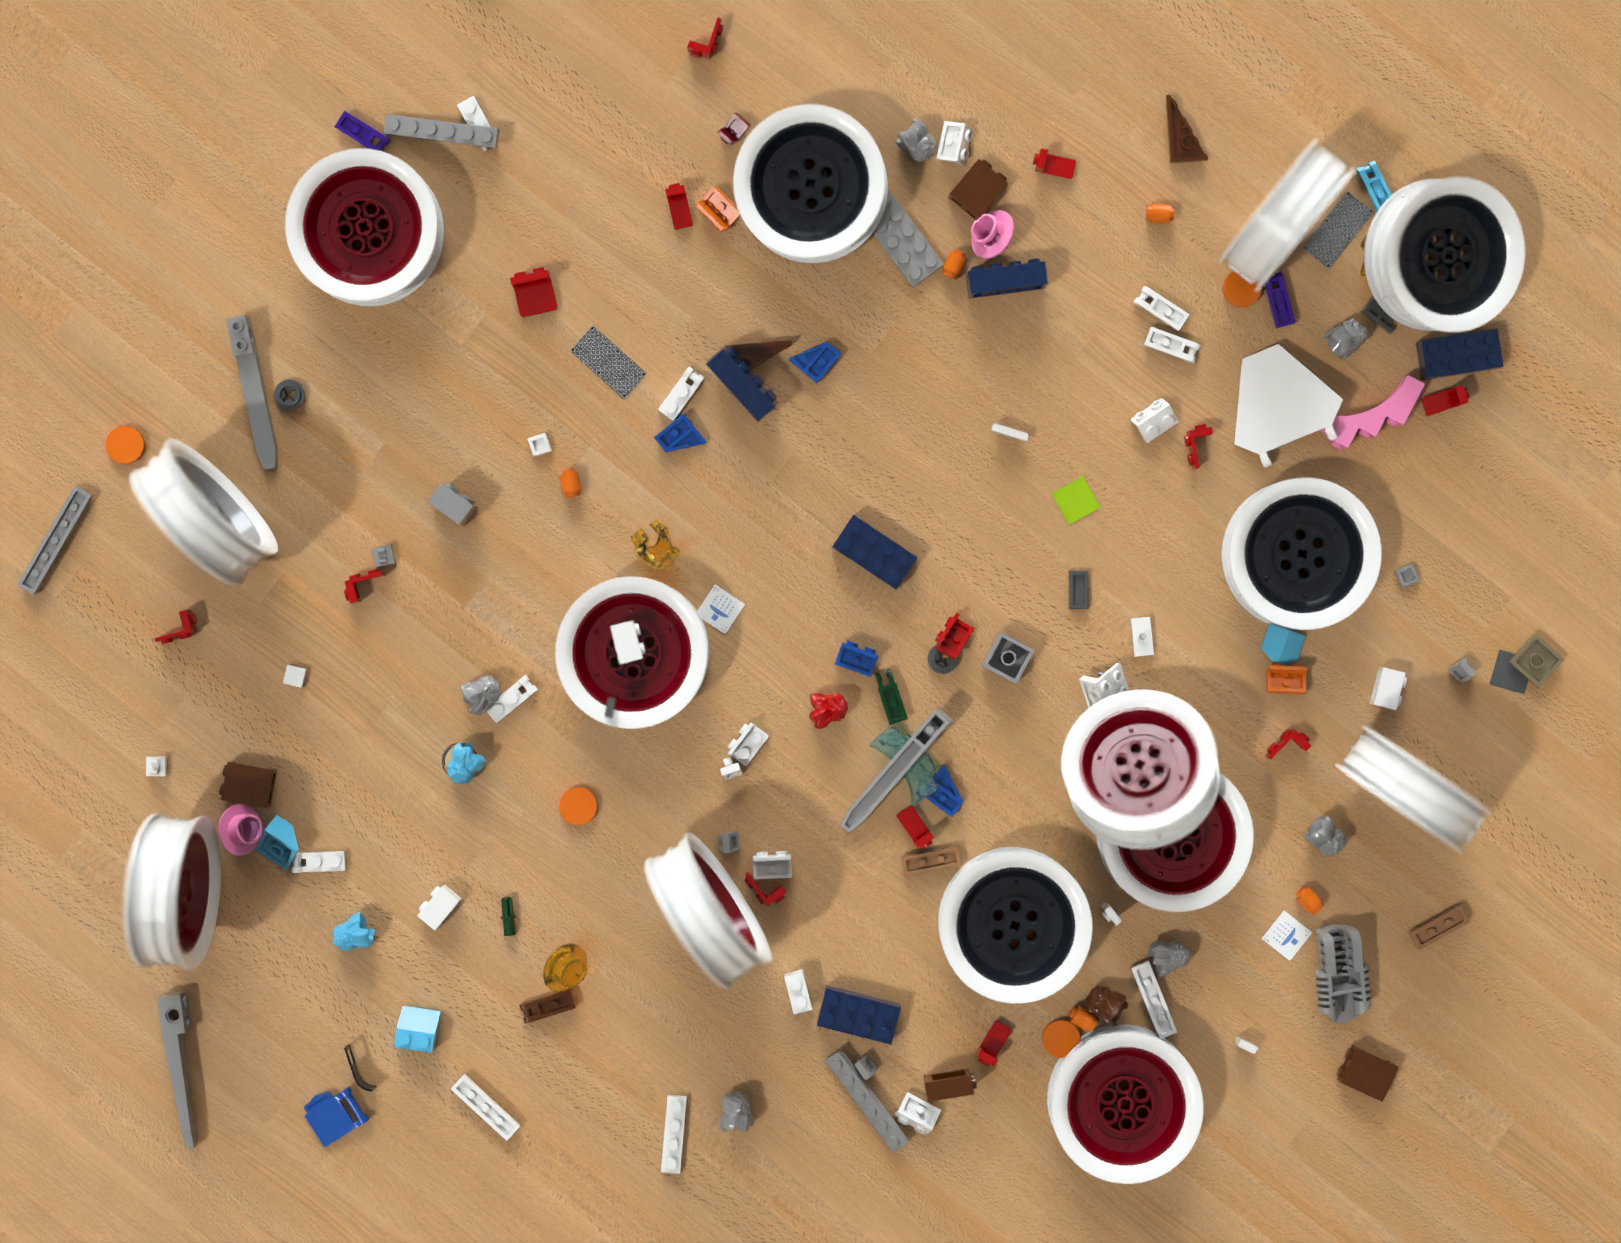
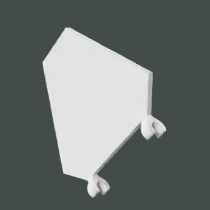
(1281, 403)

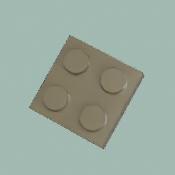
(1536, 660)

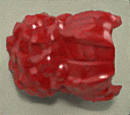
(827, 709)

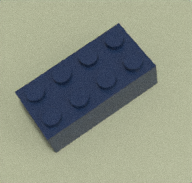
(1006, 279)
(1459, 354)
(742, 382)
(874, 552)
(858, 1014)

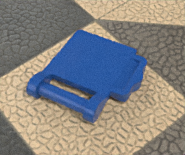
(330, 1118)

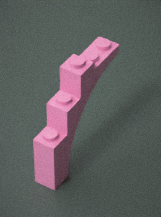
(1393, 409)

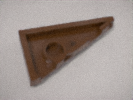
(1182, 142)
(759, 352)

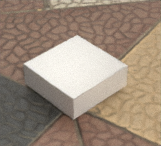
(539, 445)
(295, 676)
(1246, 1045)

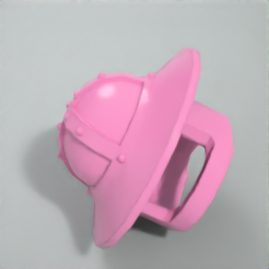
(992, 234)
(240, 829)

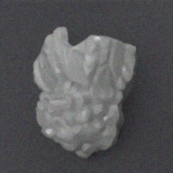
(917, 142)
(1346, 338)
(481, 694)
(1326, 836)
(1168, 956)
(736, 1112)

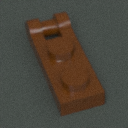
(548, 1006)

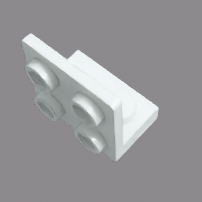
(1108, 684)

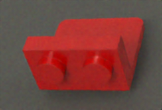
(534, 292)

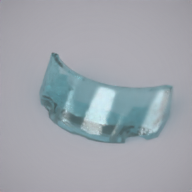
(921, 774)

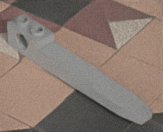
(253, 387)
(897, 768)
(173, 1040)

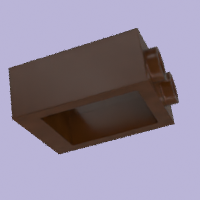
(949, 1084)

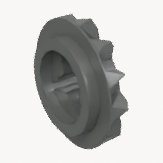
(280, 394)
(939, 667)

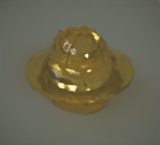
(565, 968)

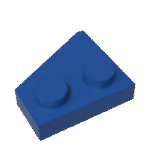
(816, 361)
(679, 435)
(946, 795)

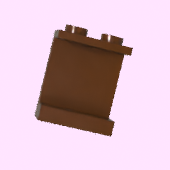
(978, 189)
(248, 784)
(1367, 1073)

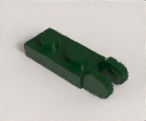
(891, 699)

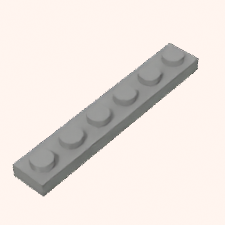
(441, 131)
(55, 540)
(867, 1100)

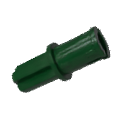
(508, 916)

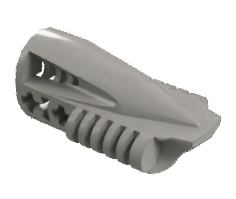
(1342, 974)

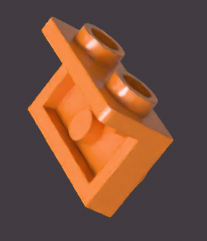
(718, 209)
(1286, 679)

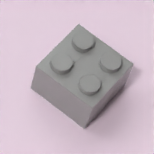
(452, 504)
(1007, 657)

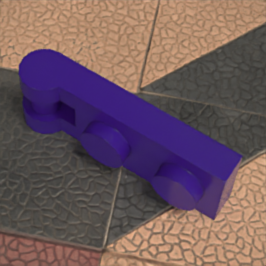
(361, 132)
(1279, 301)

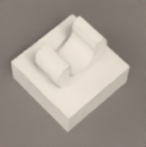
(156, 766)
(730, 770)

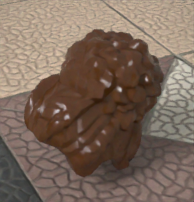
(1106, 1004)

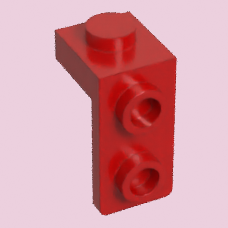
(698, 50)
(1053, 164)
(679, 206)
(1445, 400)
(1200, 431)
(351, 591)
(188, 622)
(1300, 739)
(915, 827)
(775, 896)
(993, 1043)

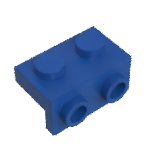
(856, 659)

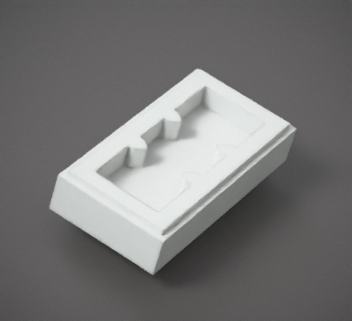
(1142, 636)
(1109, 914)

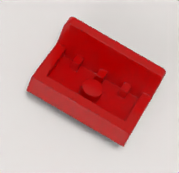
(954, 637)

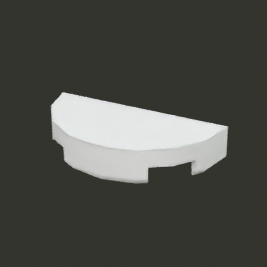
(1009, 432)

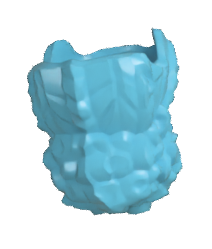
(464, 763)
(353, 934)

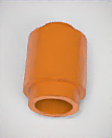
(1159, 213)
(954, 264)
(570, 483)
(1309, 900)
(1083, 1018)

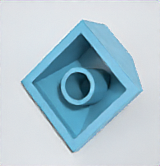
(279, 843)

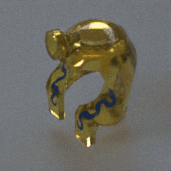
(659, 556)

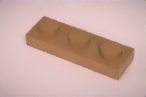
(931, 860)
(1439, 927)

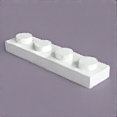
(1153, 999)
(485, 1107)
(673, 1134)

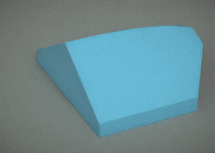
(1282, 644)

